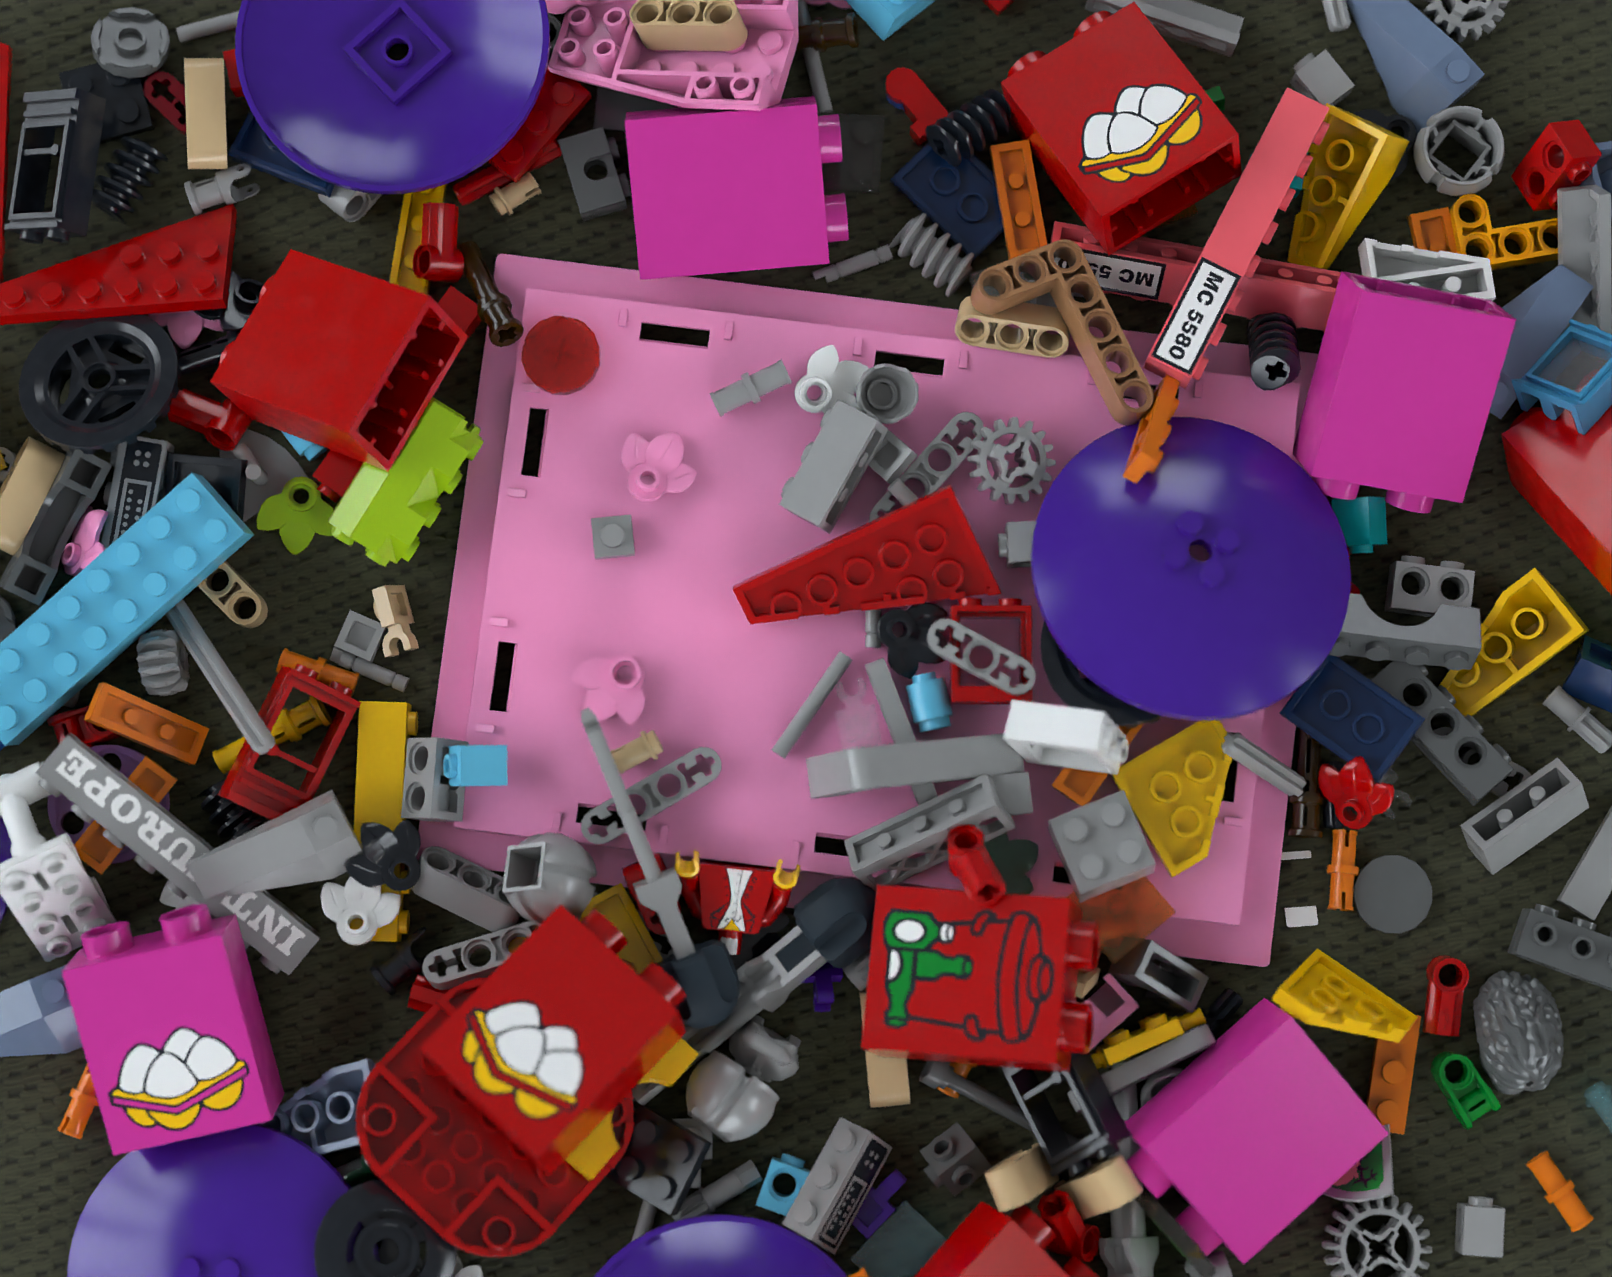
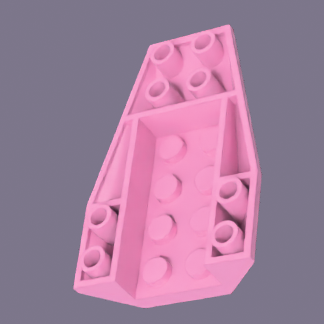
(604, 50)

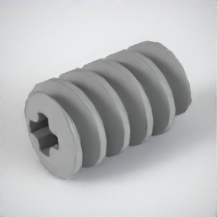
(933, 253)

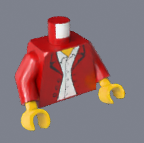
(734, 895)

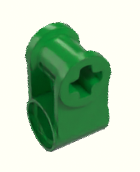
(1468, 1093)

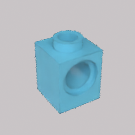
(476, 765)
(768, 1196)

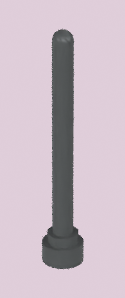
(941, 1074)

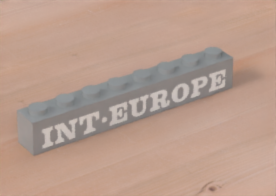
(167, 846)

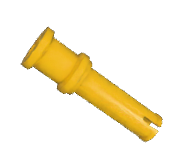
(289, 726)

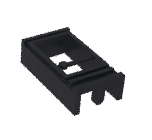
(82, 120)
(1095, 1103)

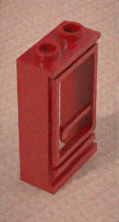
(265, 794)

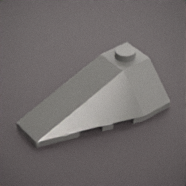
(290, 850)

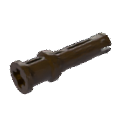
(829, 33)
(492, 305)
(1311, 800)

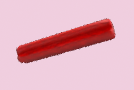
(490, 178)

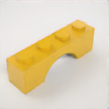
(601, 1143)

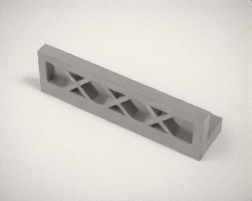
(1184, 21)
(1586, 248)
(924, 831)

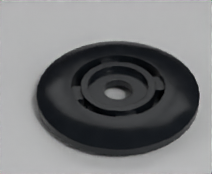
(382, 1217)

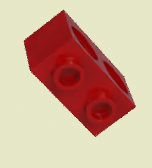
(1558, 159)

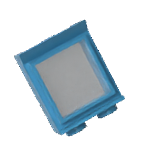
(1571, 376)

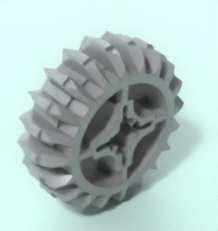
(1387, 1231)

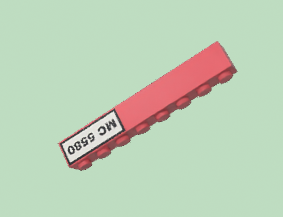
(1236, 237)
(1161, 268)

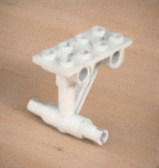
(45, 878)

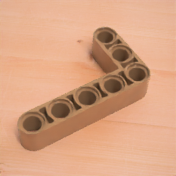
(1077, 317)

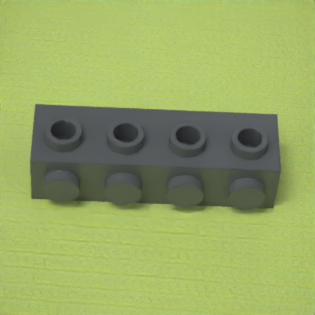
(1563, 945)

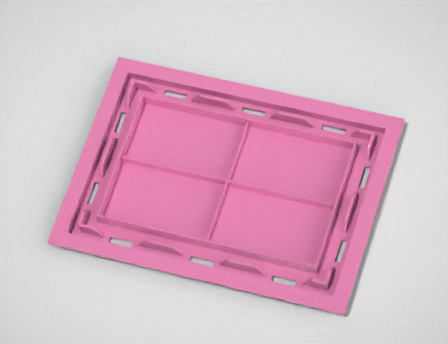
(734, 685)

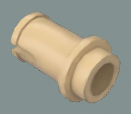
(514, 194)
(637, 751)

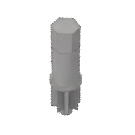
(719, 1192)

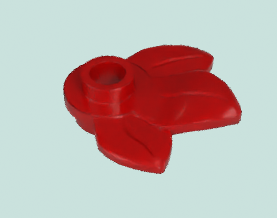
(1354, 788)

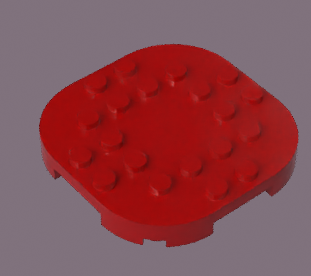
(455, 1160)

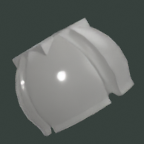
(1474, 133)
(563, 876)
(727, 1100)

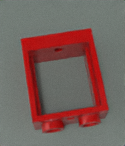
(1006, 609)

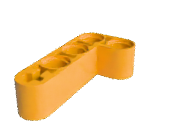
(1491, 241)

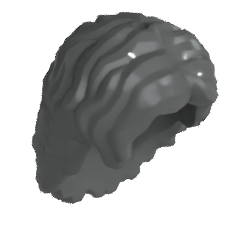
(1518, 1032)

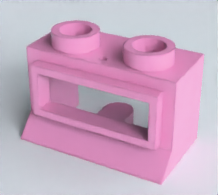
(1110, 1008)

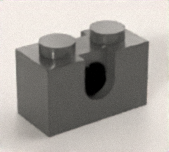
(581, 154)
(1170, 985)

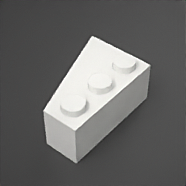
(1427, 268)

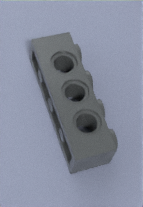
(1470, 780)

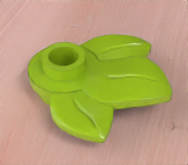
(294, 520)

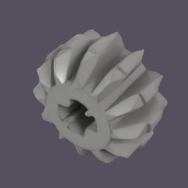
(163, 662)

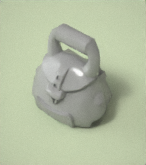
(764, 1051)

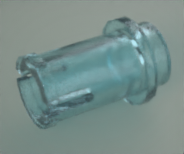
(1600, 1098)

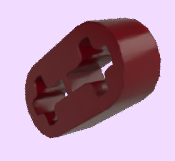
(167, 109)

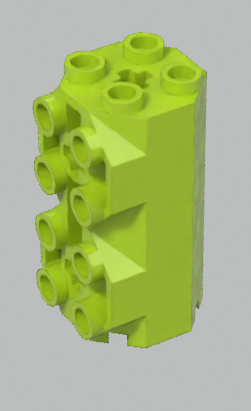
(391, 507)

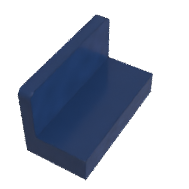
(1592, 674)

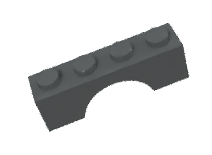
(39, 556)
(1445, 640)

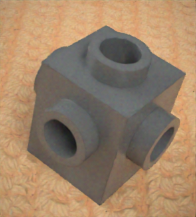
(954, 1160)

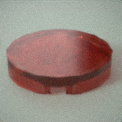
(561, 355)

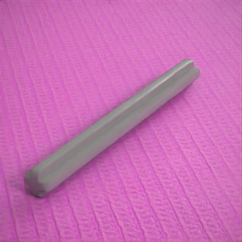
(220, 678)

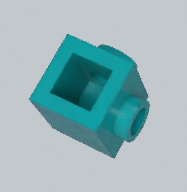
(1362, 522)

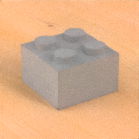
(1101, 846)

